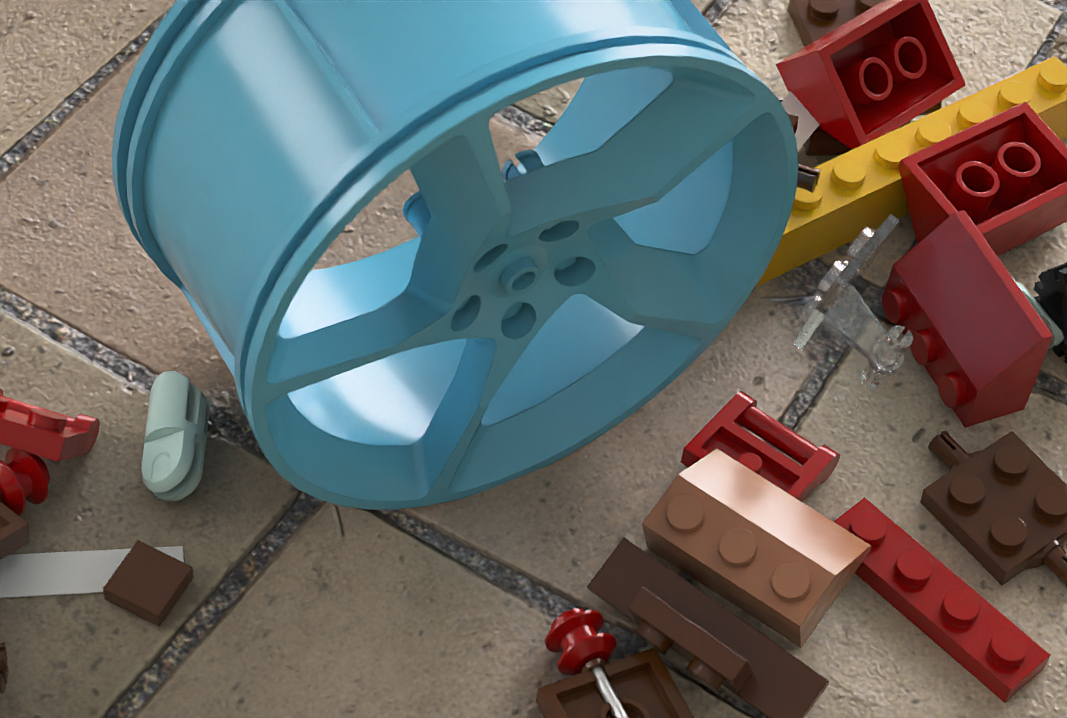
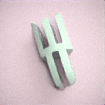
(174, 437)

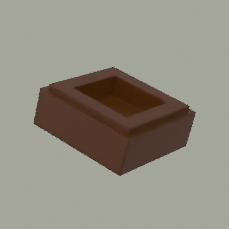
(148, 583)

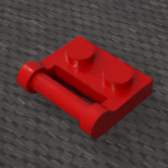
(45, 431)
(727, 435)

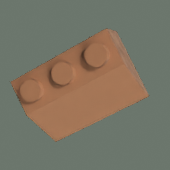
(754, 544)

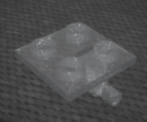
(849, 316)

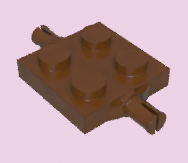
(1001, 506)

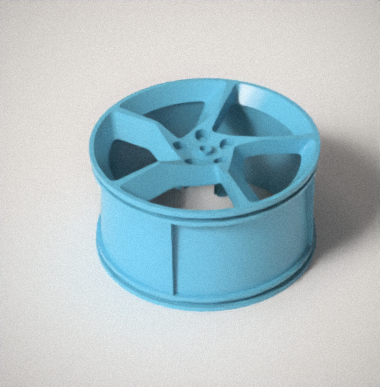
(527, 298)

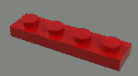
(943, 604)

